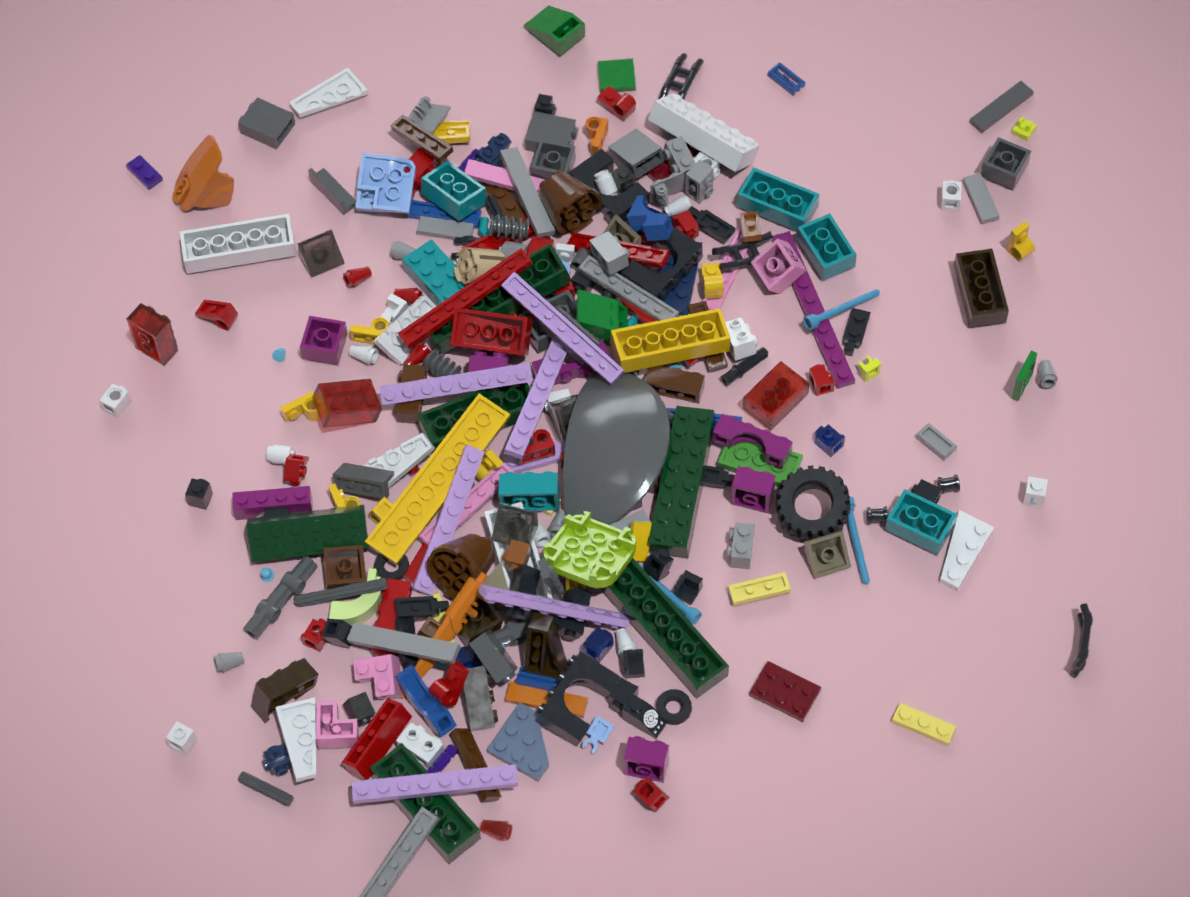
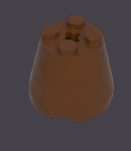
(569, 202)
(458, 560)

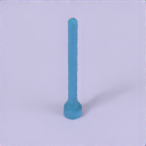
(812, 321)
(857, 544)
(691, 614)

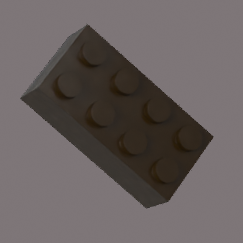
(981, 288)

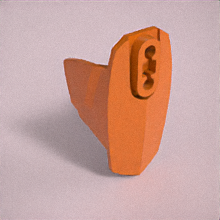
(199, 180)

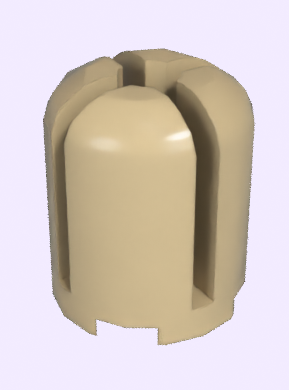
(475, 262)

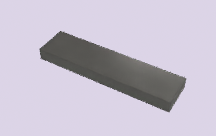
(1001, 106)

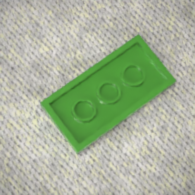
(751, 455)

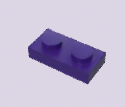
(144, 172)

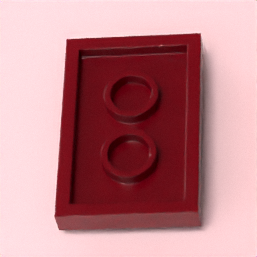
(785, 691)

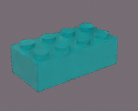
(777, 199)
(432, 272)

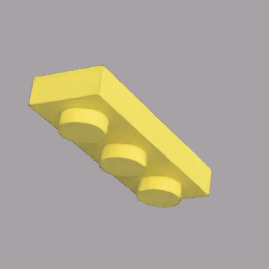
(759, 588)
(924, 724)

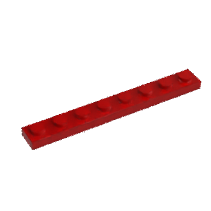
(464, 298)

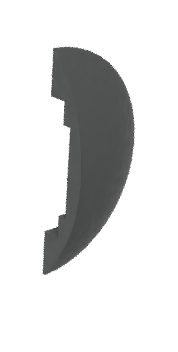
(613, 447)

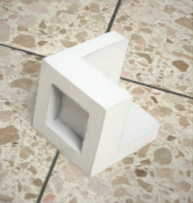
(395, 308)

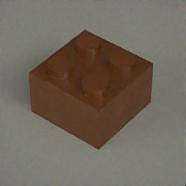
(344, 565)

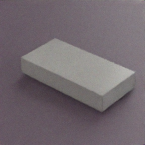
(936, 441)

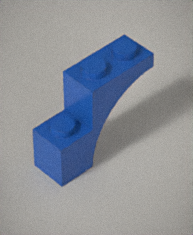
(653, 225)
(418, 695)

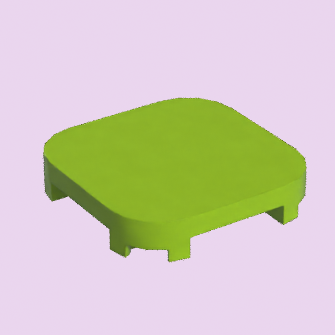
(590, 551)

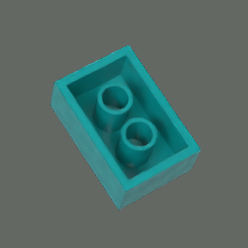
(453, 190)
(826, 246)
(533, 489)
(921, 522)

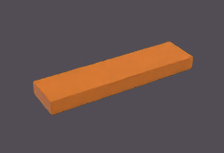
(535, 697)

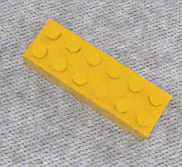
(670, 340)

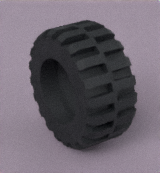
(806, 480)

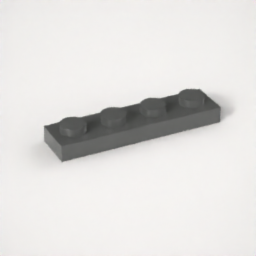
(551, 579)

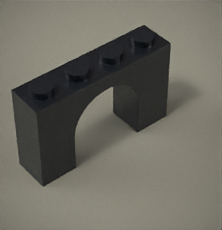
(611, 205)
(686, 253)
(526, 581)
(555, 713)

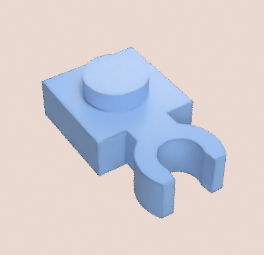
(599, 732)

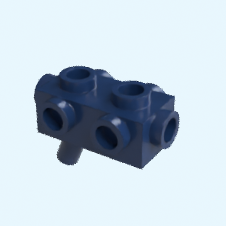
(490, 153)
(277, 760)

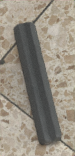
(265, 788)

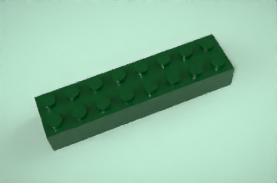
(543, 276)
(682, 481)
(667, 629)

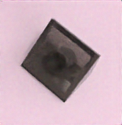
(320, 253)
(561, 413)
(514, 524)

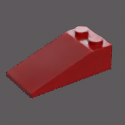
(491, 331)

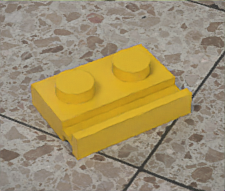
(453, 131)

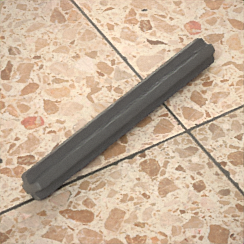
(341, 592)

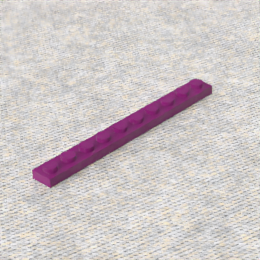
(824, 332)

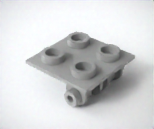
(428, 114)
(663, 188)

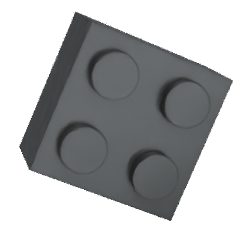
(552, 157)
(1005, 163)

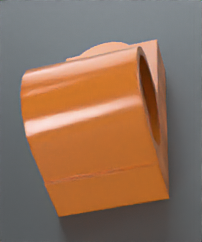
(598, 134)

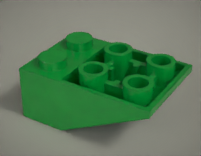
(557, 28)
(600, 314)

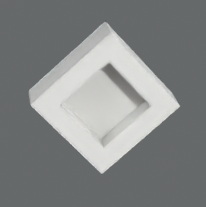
(565, 251)

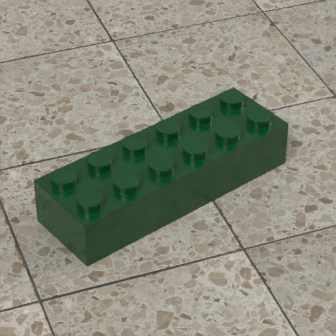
(440, 420)
(306, 532)
(454, 830)

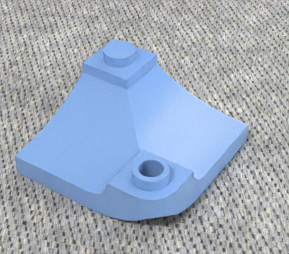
(384, 184)

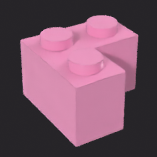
(381, 671)
(331, 730)

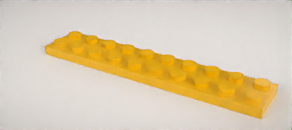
(431, 484)

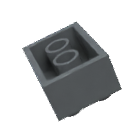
(540, 338)

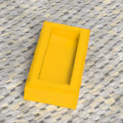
(641, 532)

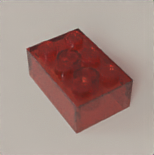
(152, 334)
(775, 395)
(347, 403)

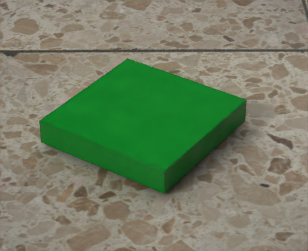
(617, 74)
(1024, 375)

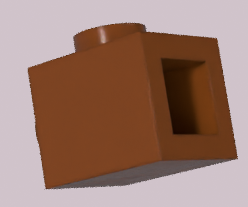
(516, 555)

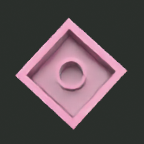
(778, 266)

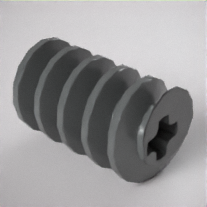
(509, 227)
(439, 366)

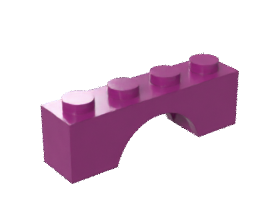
(570, 370)
(732, 431)
(251, 503)

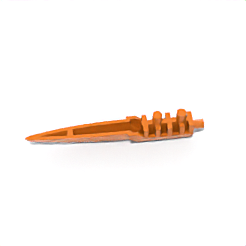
(454, 617)

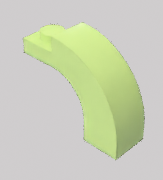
(359, 609)

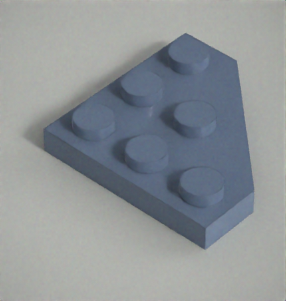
(521, 743)

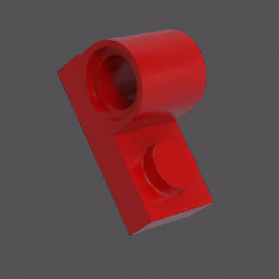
(619, 105)
(221, 313)
(538, 450)
(449, 688)

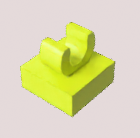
(1023, 129)
(869, 370)

